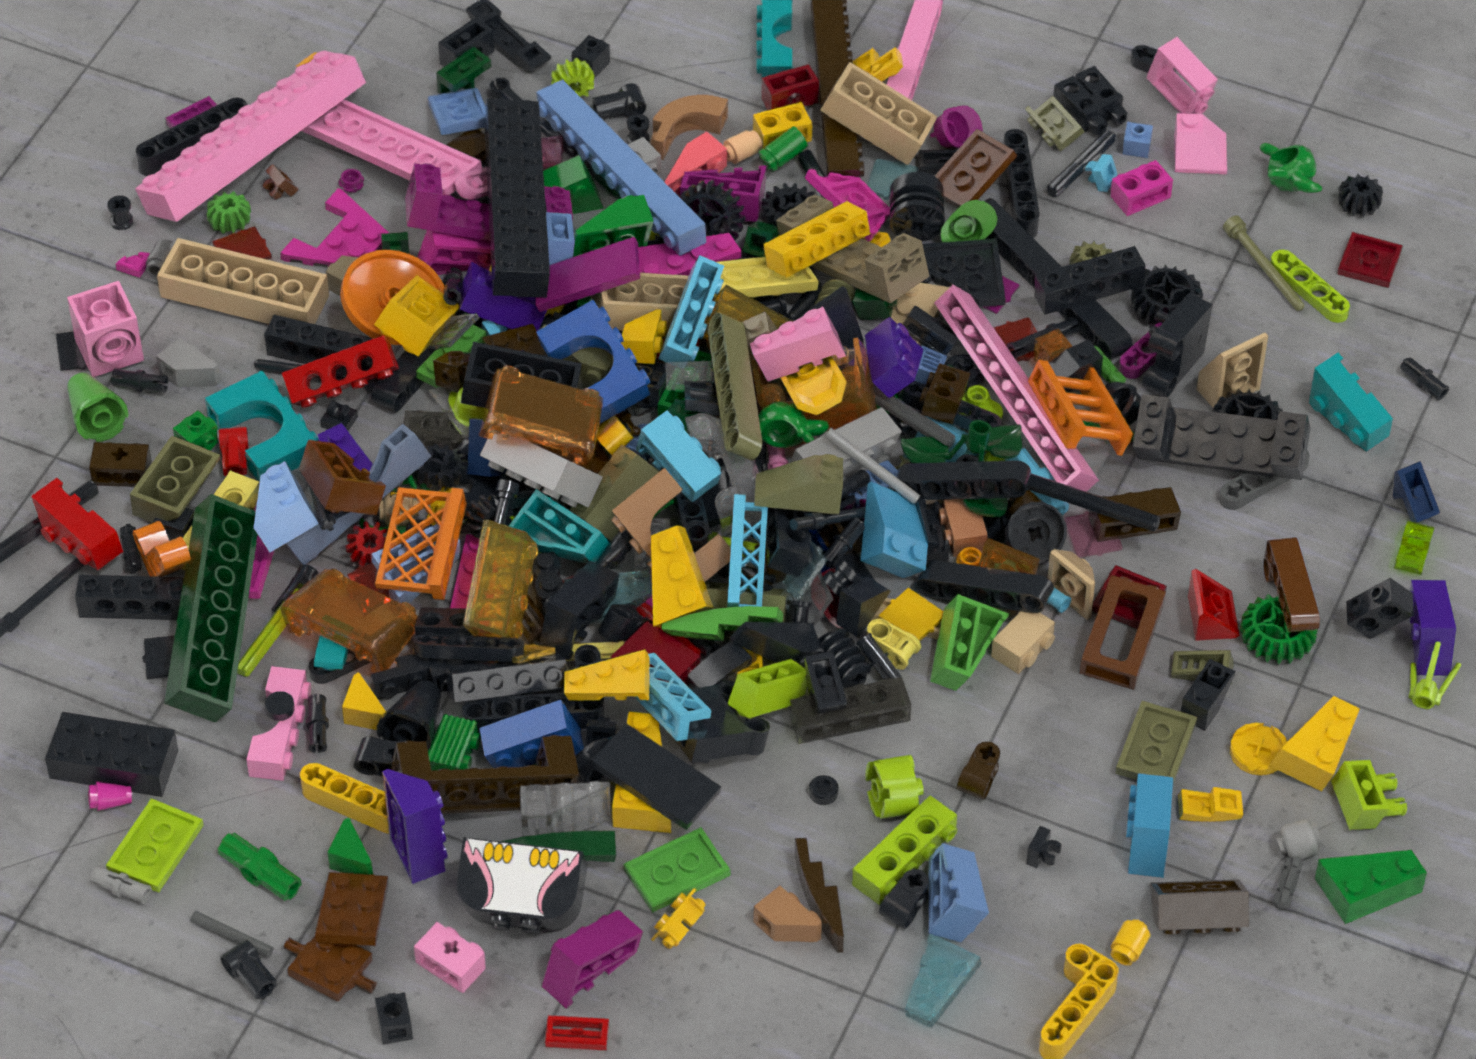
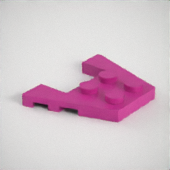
(352, 237)

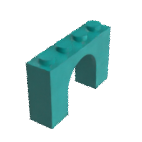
(261, 398)

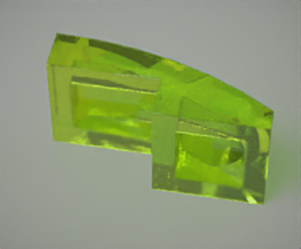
(1414, 547)

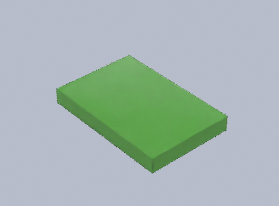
(676, 869)

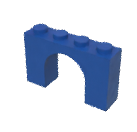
(590, 328)

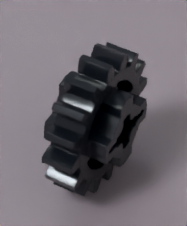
(783, 201)
(442, 467)

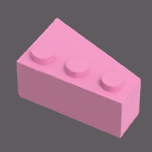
(797, 344)

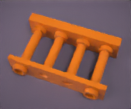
(1068, 420)

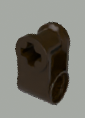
(980, 770)

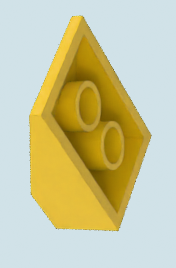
(416, 316)

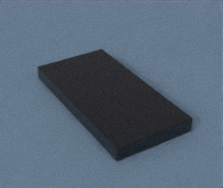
(656, 776)

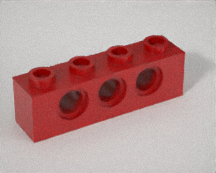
(299, 378)

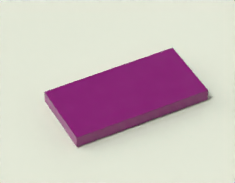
(591, 273)

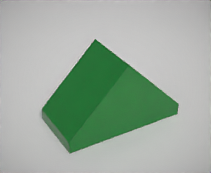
(348, 852)

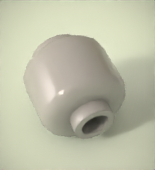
(1300, 839)

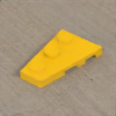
(613, 677)

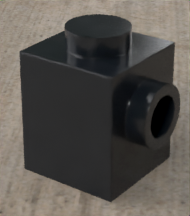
(594, 52)

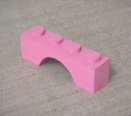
(271, 751)

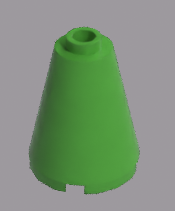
(95, 408)

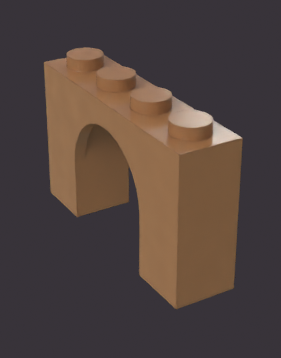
(637, 514)

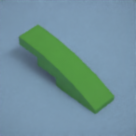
(713, 623)

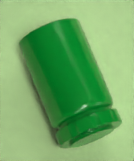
(783, 149)

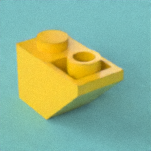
(645, 336)

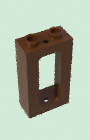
(1111, 670)

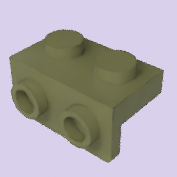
(1055, 122)

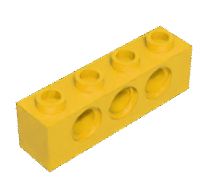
(816, 239)

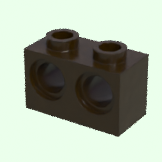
(944, 393)

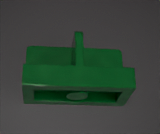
(462, 71)

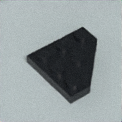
(969, 266)

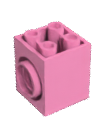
(105, 328)

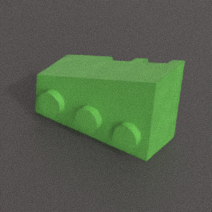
(963, 640)

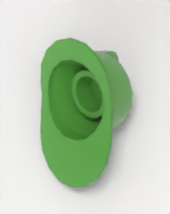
(969, 222)

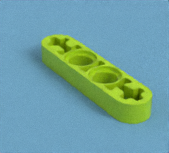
(1313, 283)

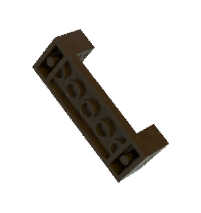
(489, 788)

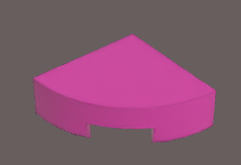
(133, 265)

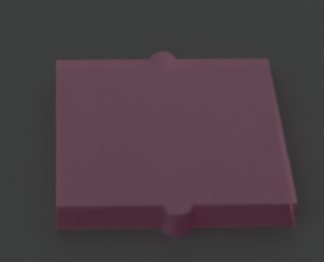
(1084, 539)

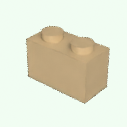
(1023, 640)

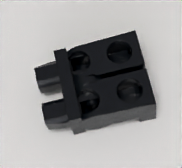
(1091, 101)

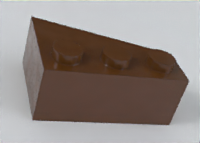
(338, 481)

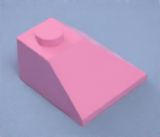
(1199, 145)

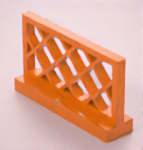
(445, 539)

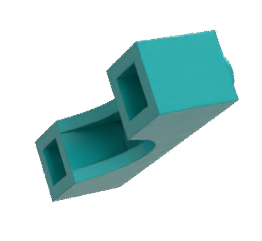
(776, 20)

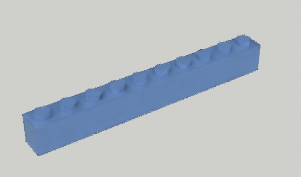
(620, 166)

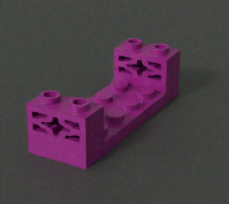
(442, 213)

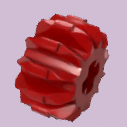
(360, 537)

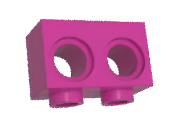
(1141, 187)

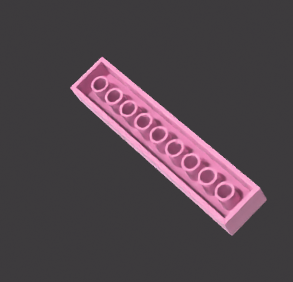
(249, 135)

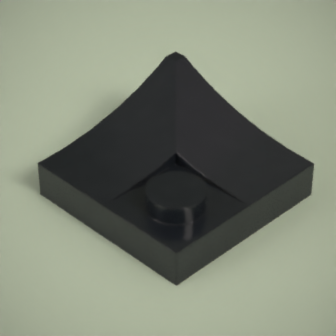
(701, 397)

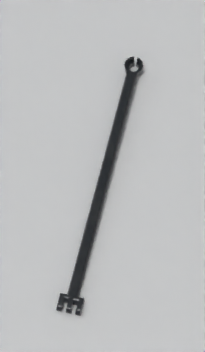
(505, 92)

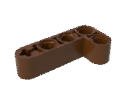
(1286, 568)

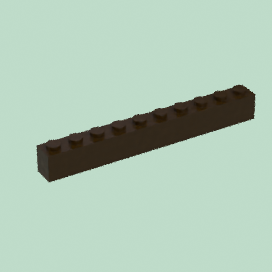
(832, 58)

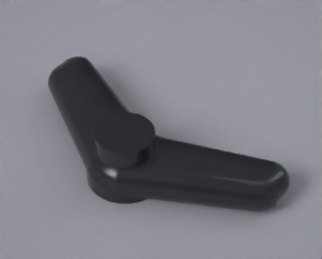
(805, 302)

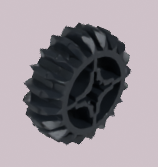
(707, 196)
(1163, 291)
(1248, 405)

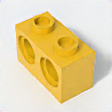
(775, 122)

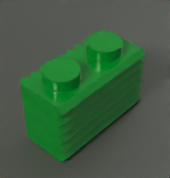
(454, 744)

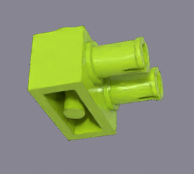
(1362, 794)

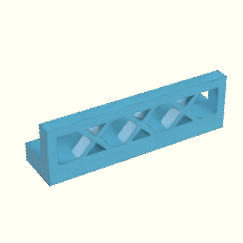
(737, 549)
(670, 708)

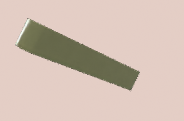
(734, 386)

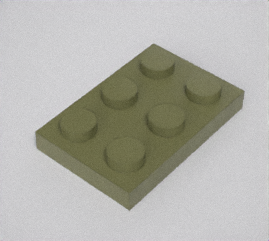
(1156, 742)

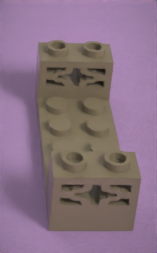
(871, 268)

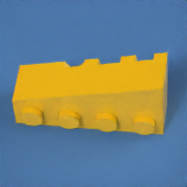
(629, 810)

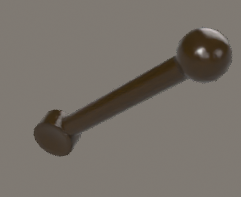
(635, 431)

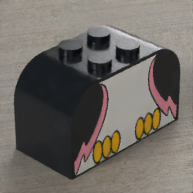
(521, 884)

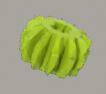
(576, 75)

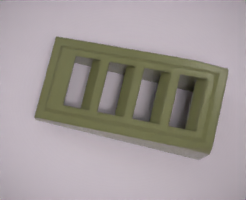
(1202, 657)

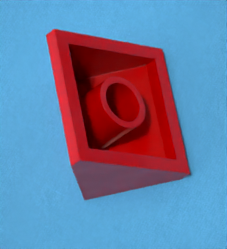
(1211, 608)

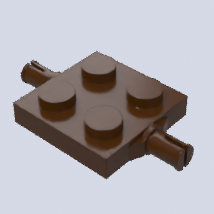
(330, 967)

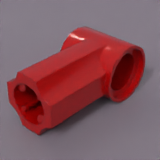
(233, 446)

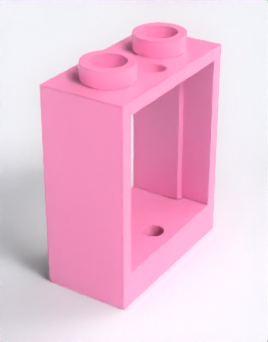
(1172, 87)

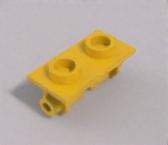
(686, 910)

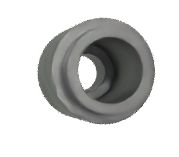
(158, 256)

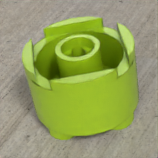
(893, 786)

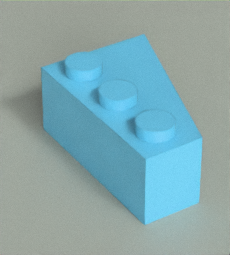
(679, 454)

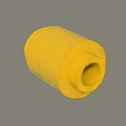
(1130, 942)

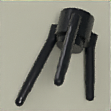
(302, 576)

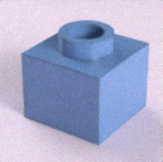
(1137, 140)

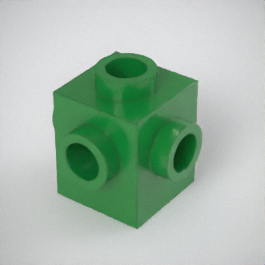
(197, 430)

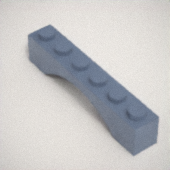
(396, 460)

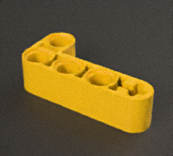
(325, 786)
(1074, 1007)

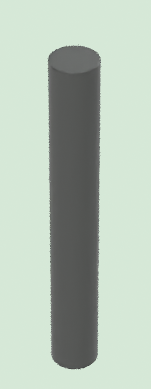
(230, 933)

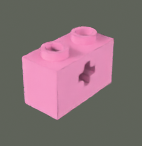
(450, 957)

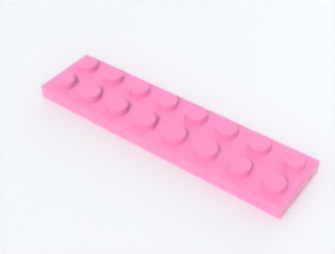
(388, 143)

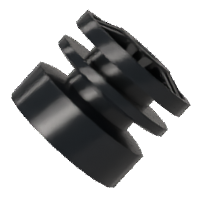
(917, 205)
(1040, 517)

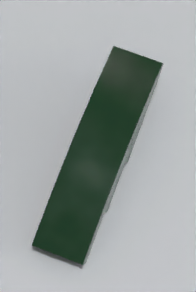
(596, 845)

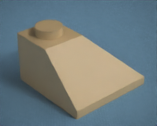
(1074, 579)

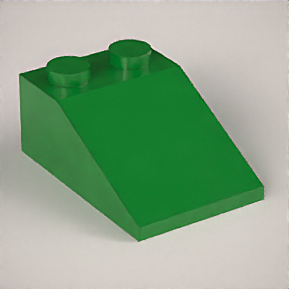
(618, 222)

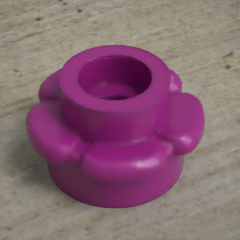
(351, 180)

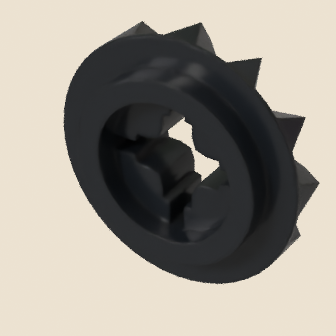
(966, 363)

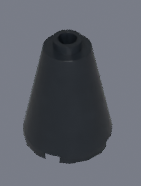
(412, 715)

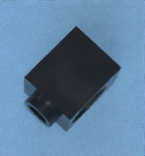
(396, 1028)

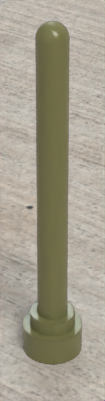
(1236, 229)

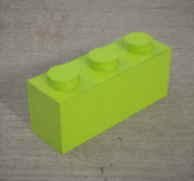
(768, 688)

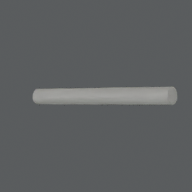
(872, 465)

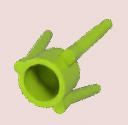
(1425, 693)

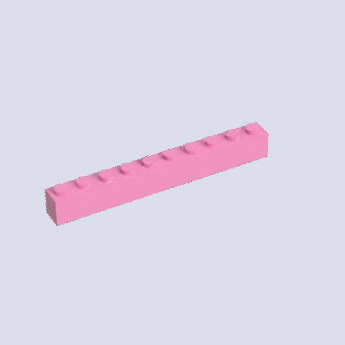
(1013, 388)

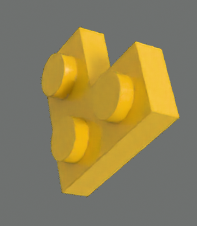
(882, 67)

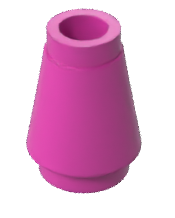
(107, 795)

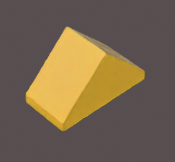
(361, 705)

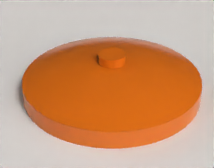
(375, 280)

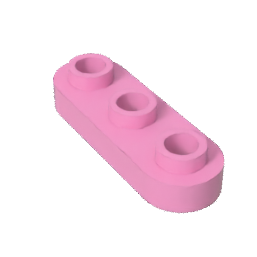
(472, 184)

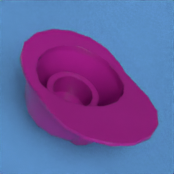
(956, 126)

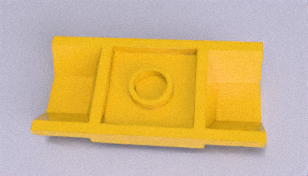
(816, 387)

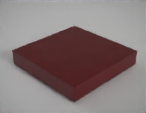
(1370, 259)
(1126, 611)

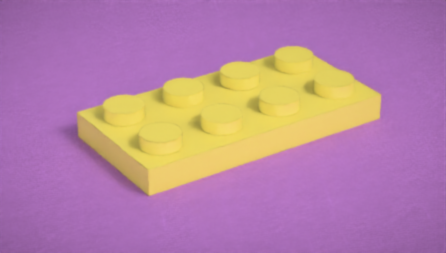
(756, 279)

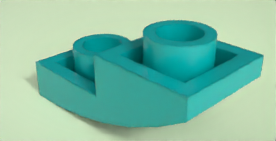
(330, 655)

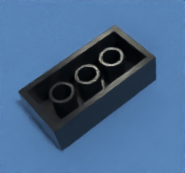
(487, 358)
(112, 752)

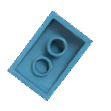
(893, 533)

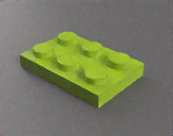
(155, 844)

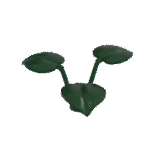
(1001, 441)

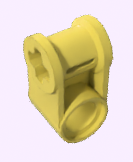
(894, 641)

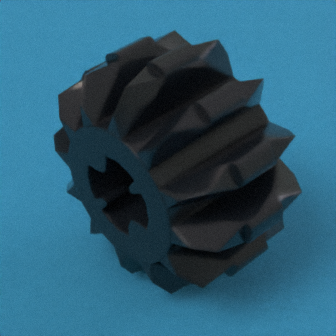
(1360, 195)
(484, 510)

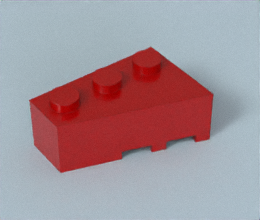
(74, 528)

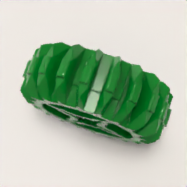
(1272, 636)

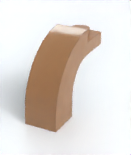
(688, 114)

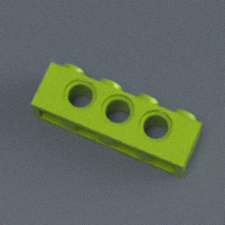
(909, 835)

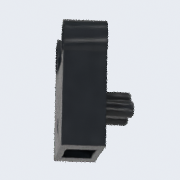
(1177, 343)
(723, 732)

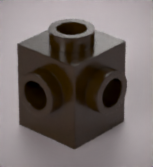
(451, 370)

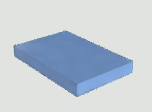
(458, 111)

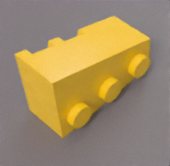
(676, 577)
(1318, 745)

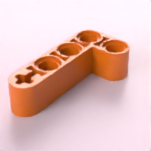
(158, 553)

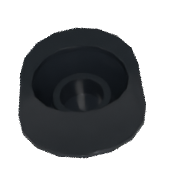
(1126, 400)

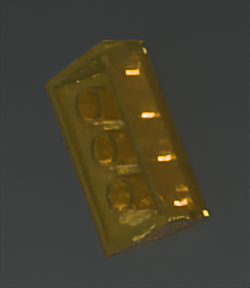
(500, 582)

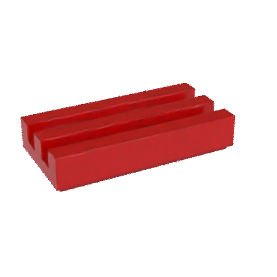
(577, 1037)

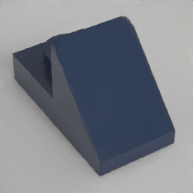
(1416, 492)

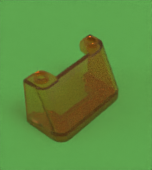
(543, 413)
(351, 617)

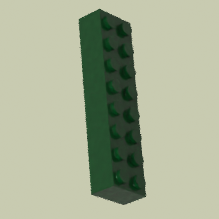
(212, 609)

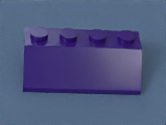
(415, 825)

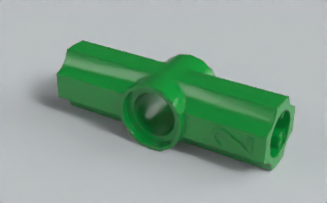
(259, 866)

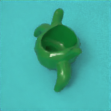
(1291, 168)
(786, 426)

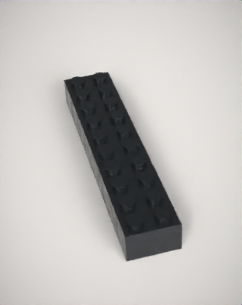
(516, 198)

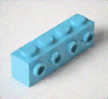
(692, 310)

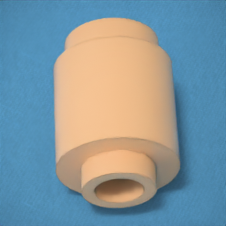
(742, 146)

